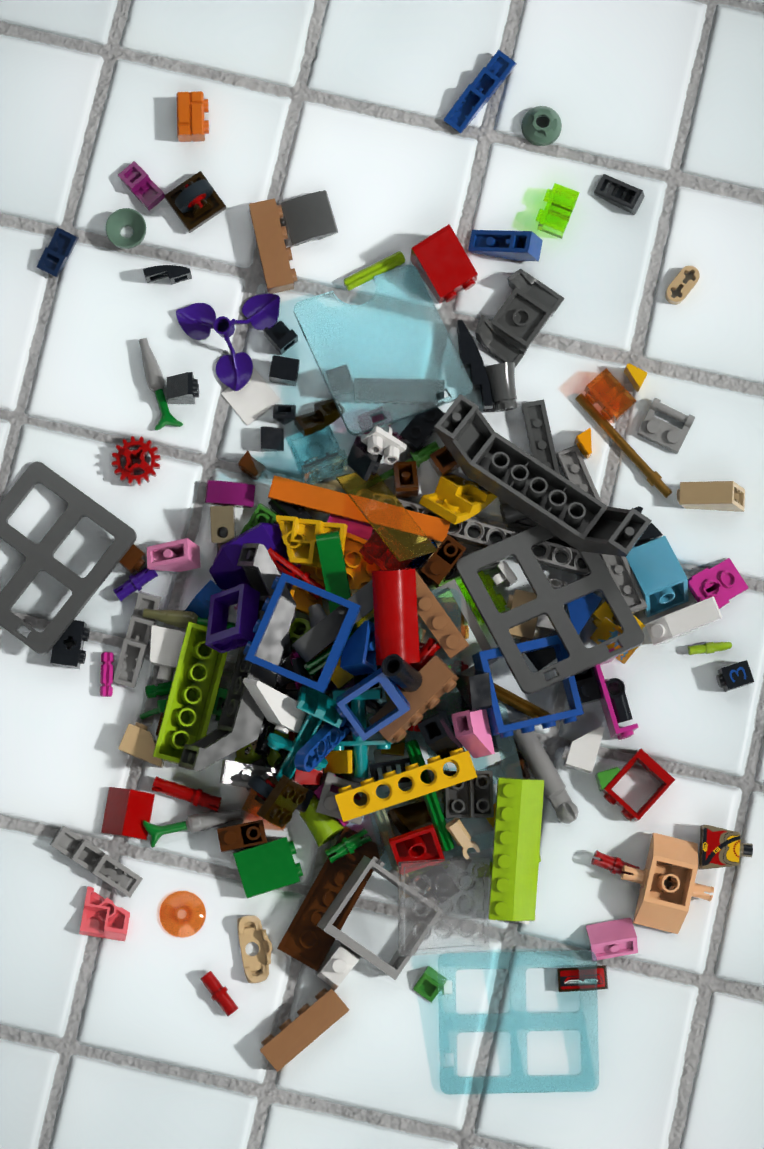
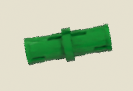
(348, 845)

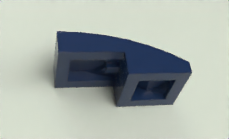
(57, 252)

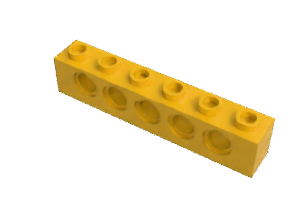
(464, 772)

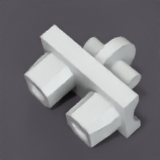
(381, 441)

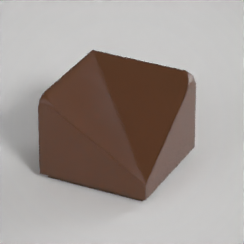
(251, 466)

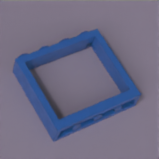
(338, 646)
(495, 720)

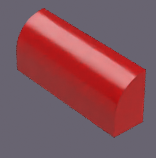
(395, 614)

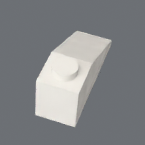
(683, 621)
(276, 706)

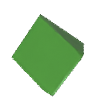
(604, 777)
(428, 984)

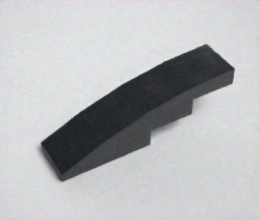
(472, 359)

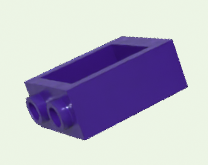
(217, 634)

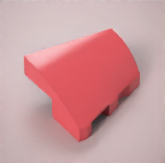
(103, 918)

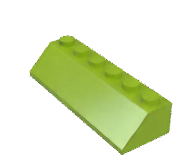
(190, 695)
(516, 849)

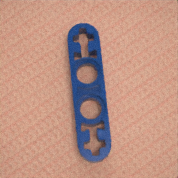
(320, 745)

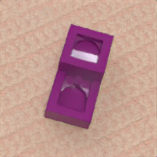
(141, 185)
(230, 493)

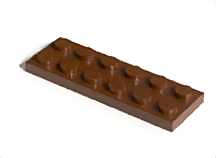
(303, 937)

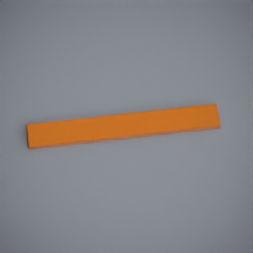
(341, 505)

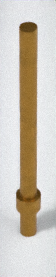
(653, 478)

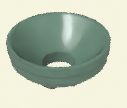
(537, 135)
(121, 219)

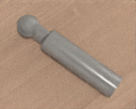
(543, 769)

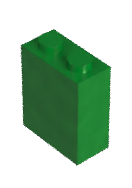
(268, 867)

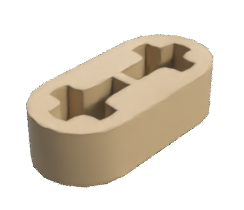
(686, 288)

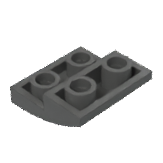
(309, 217)
(470, 797)

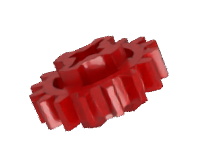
(141, 453)

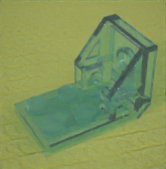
(317, 455)

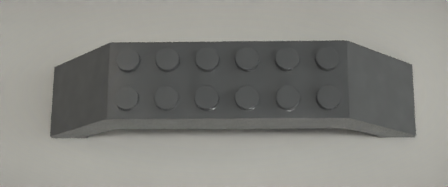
(535, 487)
(241, 717)

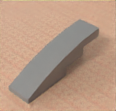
(136, 641)
(96, 861)

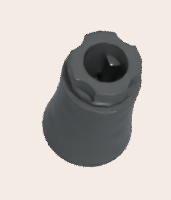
(502, 385)

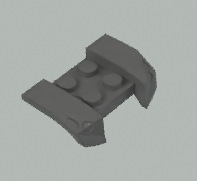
(518, 318)

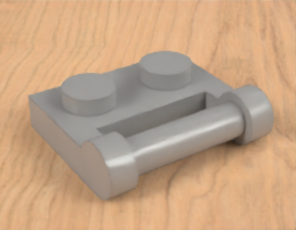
(662, 431)
(327, 803)

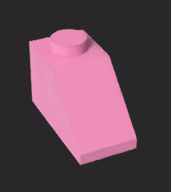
(174, 556)

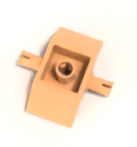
(662, 906)

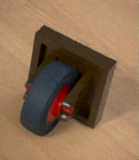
(195, 202)
(277, 797)

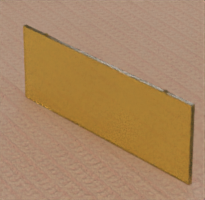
(387, 516)

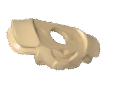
(257, 966)

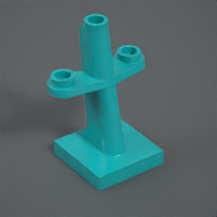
(319, 709)
(360, 747)

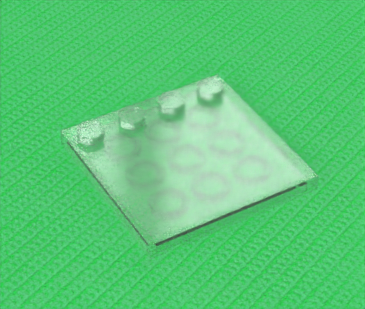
(443, 906)

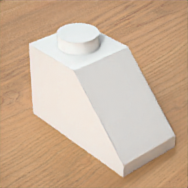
(583, 751)

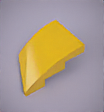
(457, 499)
(301, 540)

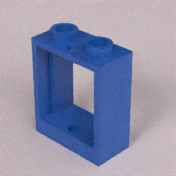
(391, 689)

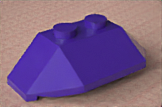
(225, 568)

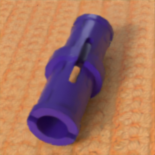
(134, 583)

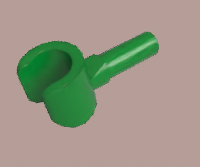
(161, 704)

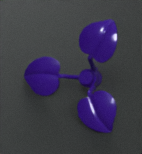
(200, 318)

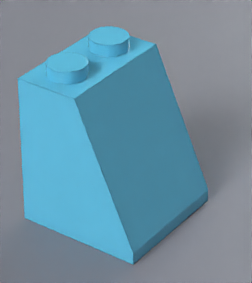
(658, 575)

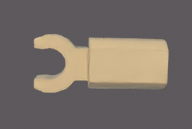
(461, 836)

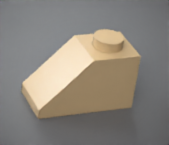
(140, 744)

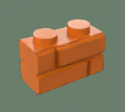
(191, 116)

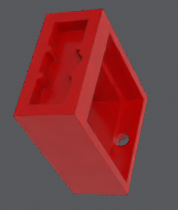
(654, 769)

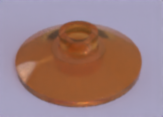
(191, 923)

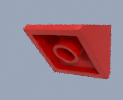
(126, 812)
(417, 845)

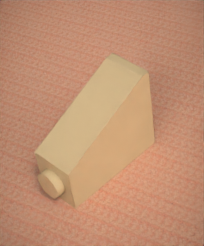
(712, 496)

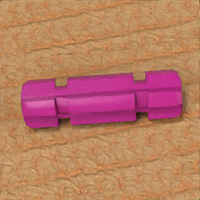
(106, 674)

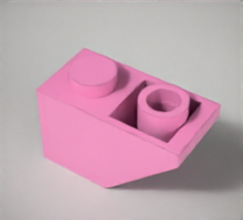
(473, 732)

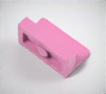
(612, 938)

